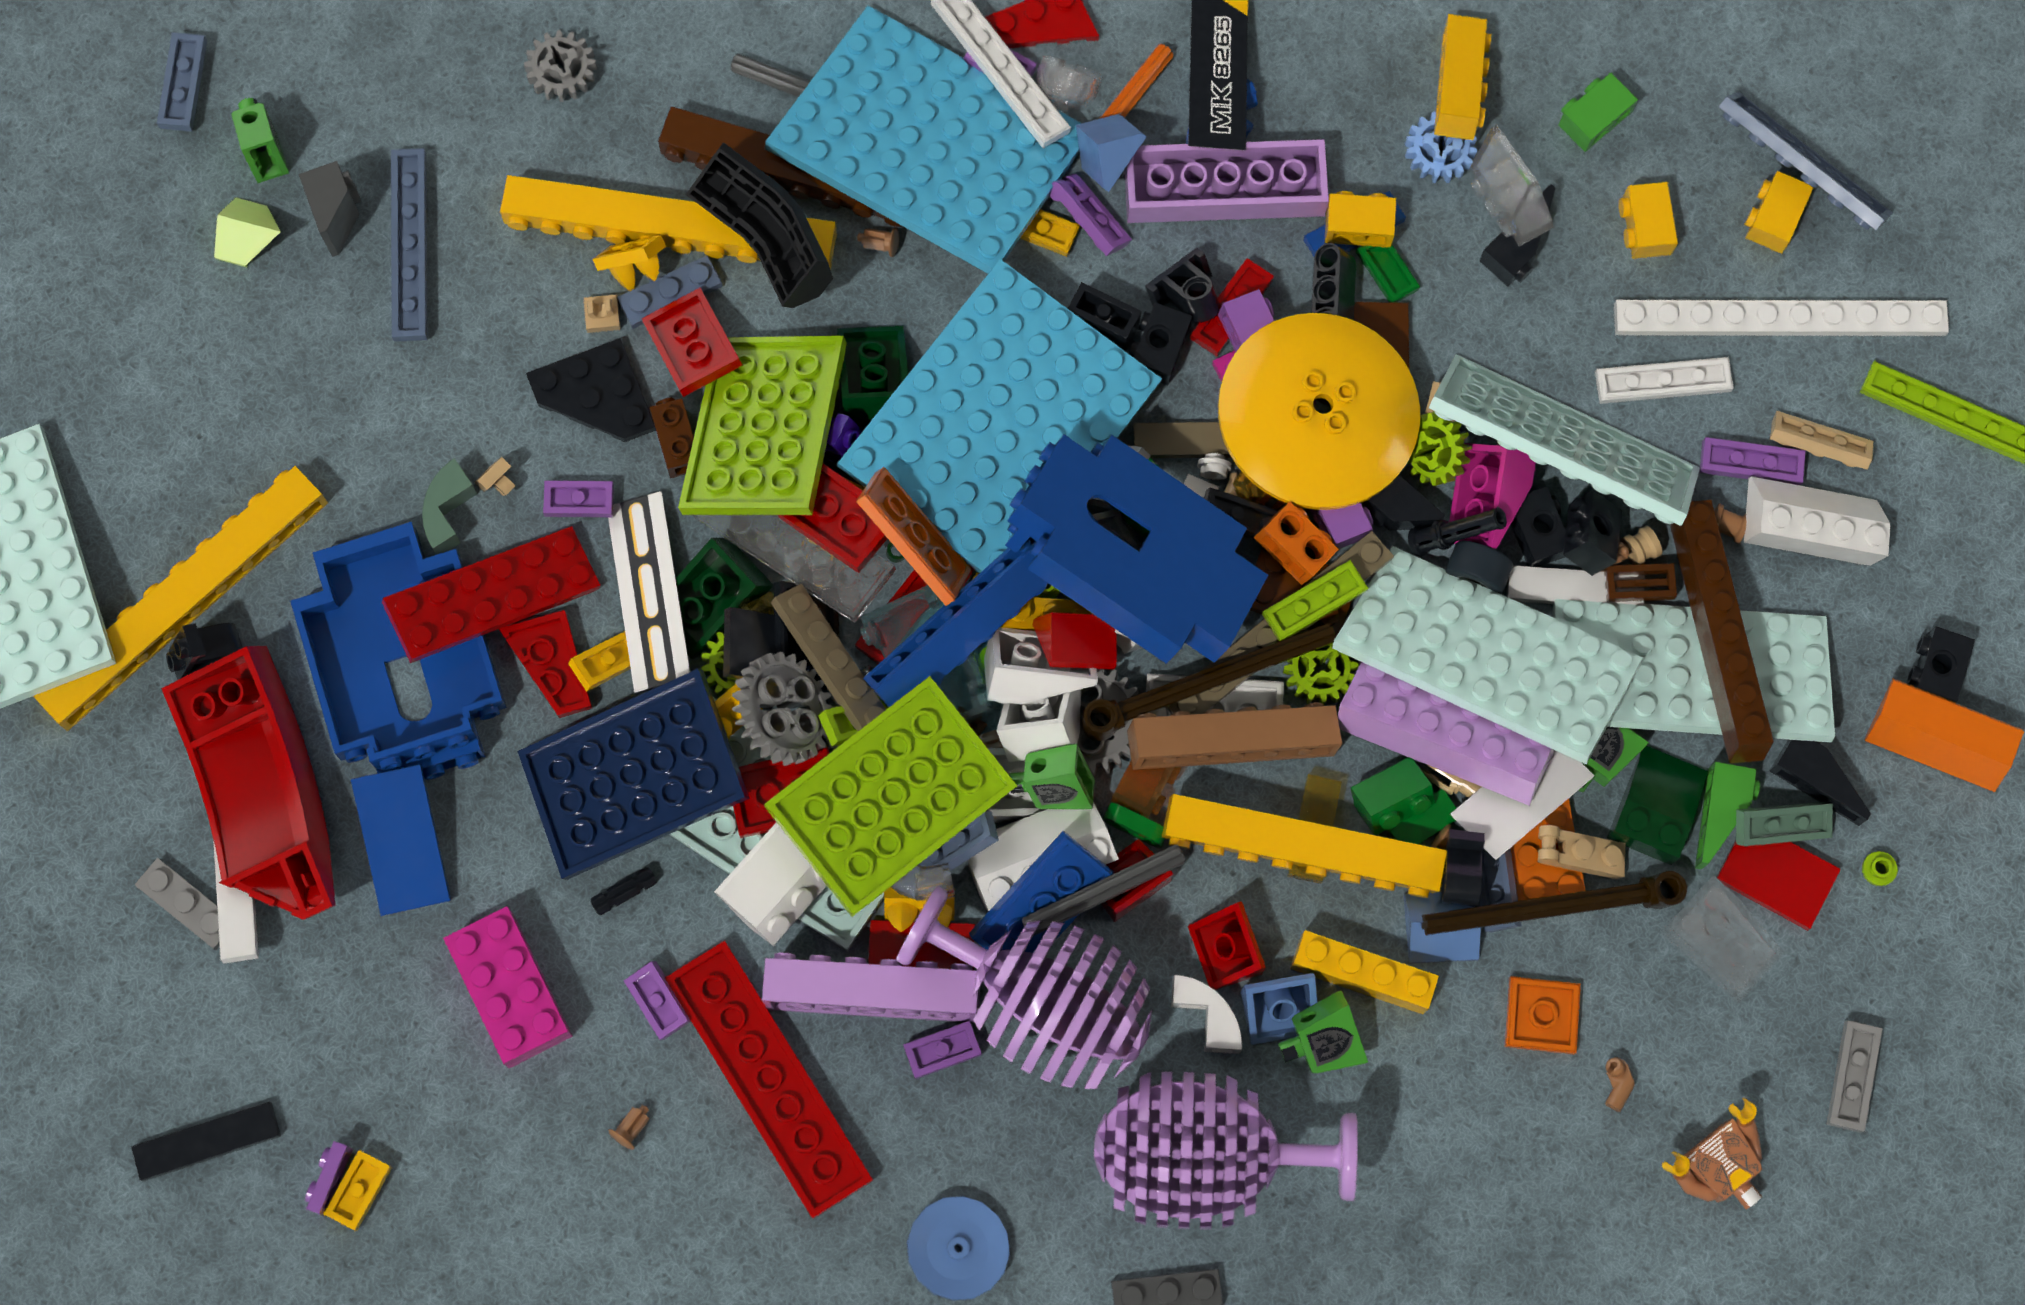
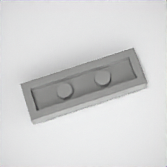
(181, 901)
(1854, 1076)

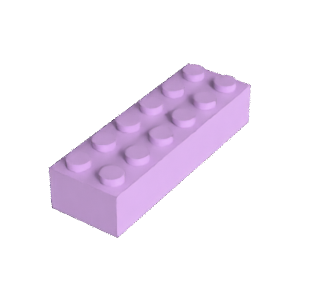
(1227, 184)
(1442, 734)
(869, 988)

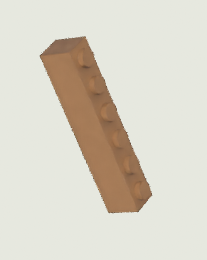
(1233, 736)

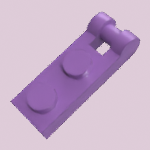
(1090, 214)

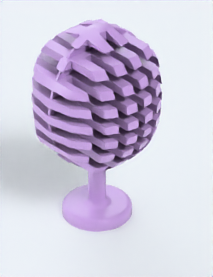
(1045, 994)
(1203, 1151)

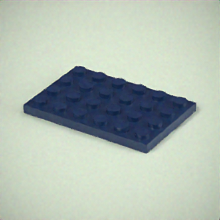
(633, 774)

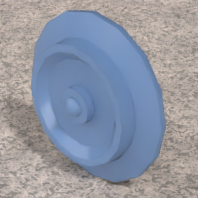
(958, 1248)

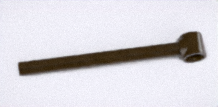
(1201, 681)
(1645, 892)

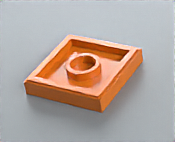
(1542, 1015)

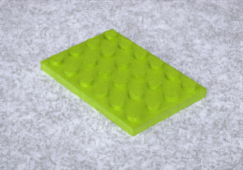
(765, 428)
(890, 796)

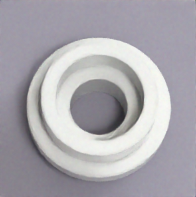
(1214, 466)

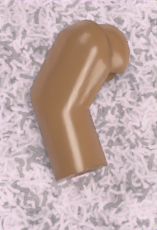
(1621, 1082)

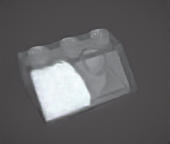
(1509, 189)

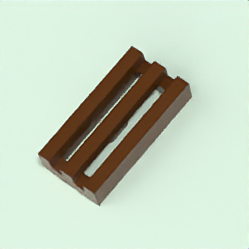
(1642, 569)

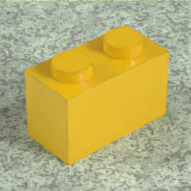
(1778, 212)
(1360, 219)
(1648, 220)

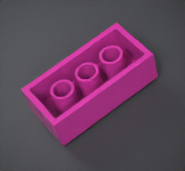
(507, 987)

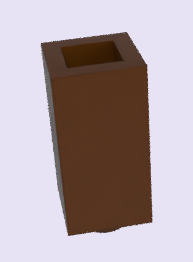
(673, 434)

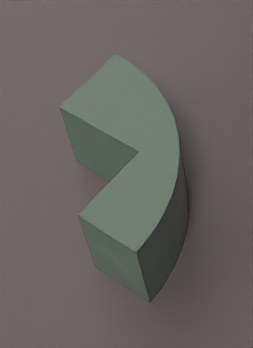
(445, 493)

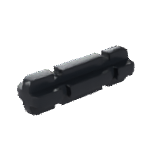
(623, 891)

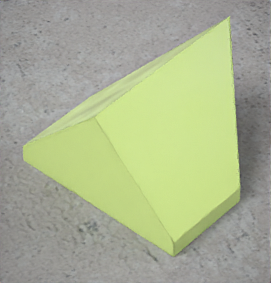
(243, 231)

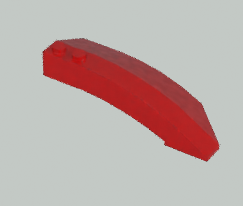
(255, 781)

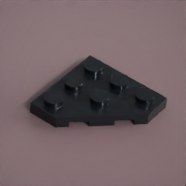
(595, 391)

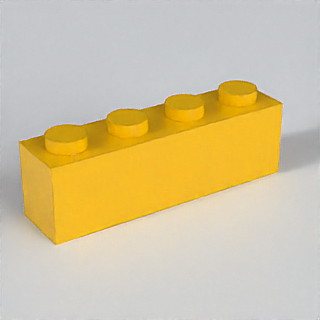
(1461, 77)
(1364, 972)

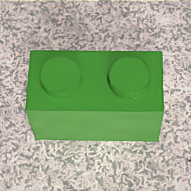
(1597, 112)

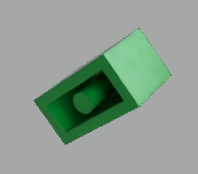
(1393, 796)

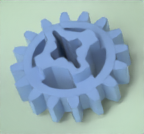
(1426, 144)

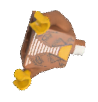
(1723, 1161)

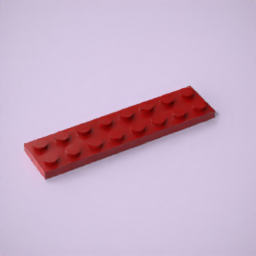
(769, 1079)

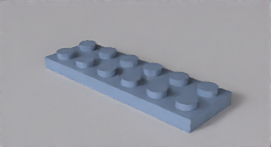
(1814, 168)

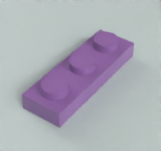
(1749, 459)

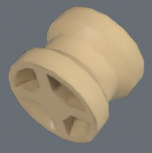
(1642, 545)

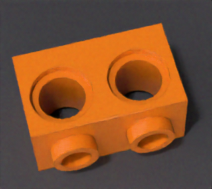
(1290, 549)

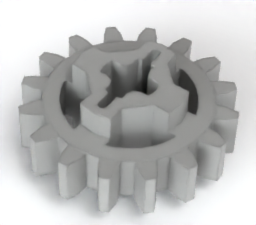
(574, 58)

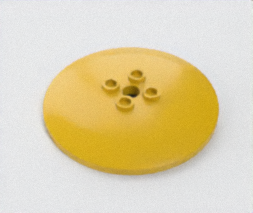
(1312, 455)

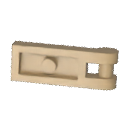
(1581, 852)

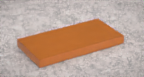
(914, 535)

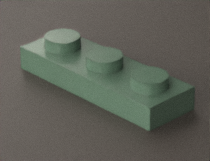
(1784, 823)

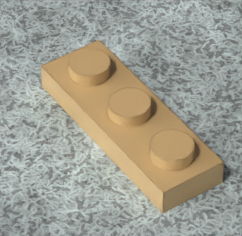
(1821, 440)

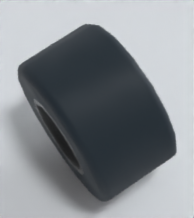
(1480, 565)

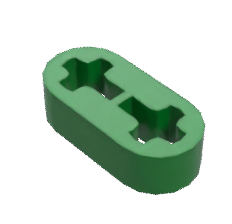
(1134, 824)

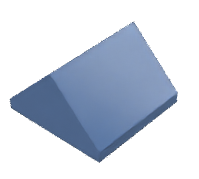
(1107, 147)
(1442, 947)
(1273, 1004)

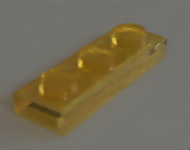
(1319, 807)

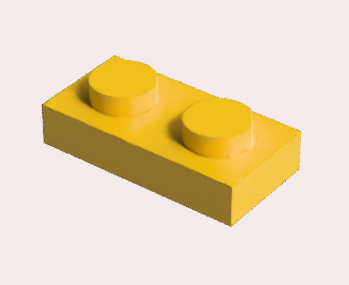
(601, 662)
(357, 1190)

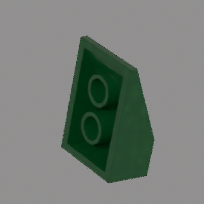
(871, 369)
(711, 583)
(1658, 805)

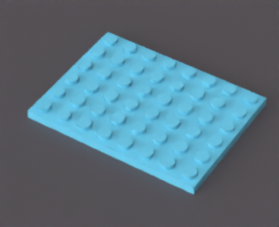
(922, 141)
(989, 401)

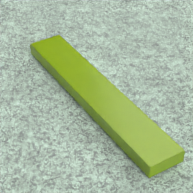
(1945, 411)

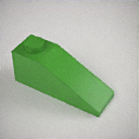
(1726, 791)

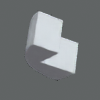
(1221, 1026)

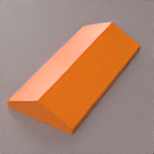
(1944, 735)

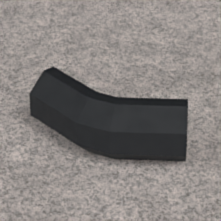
(767, 221)

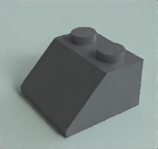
(332, 202)

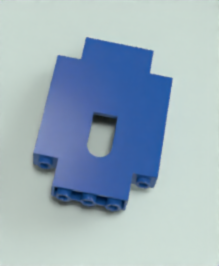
(1170, 592)
(353, 638)

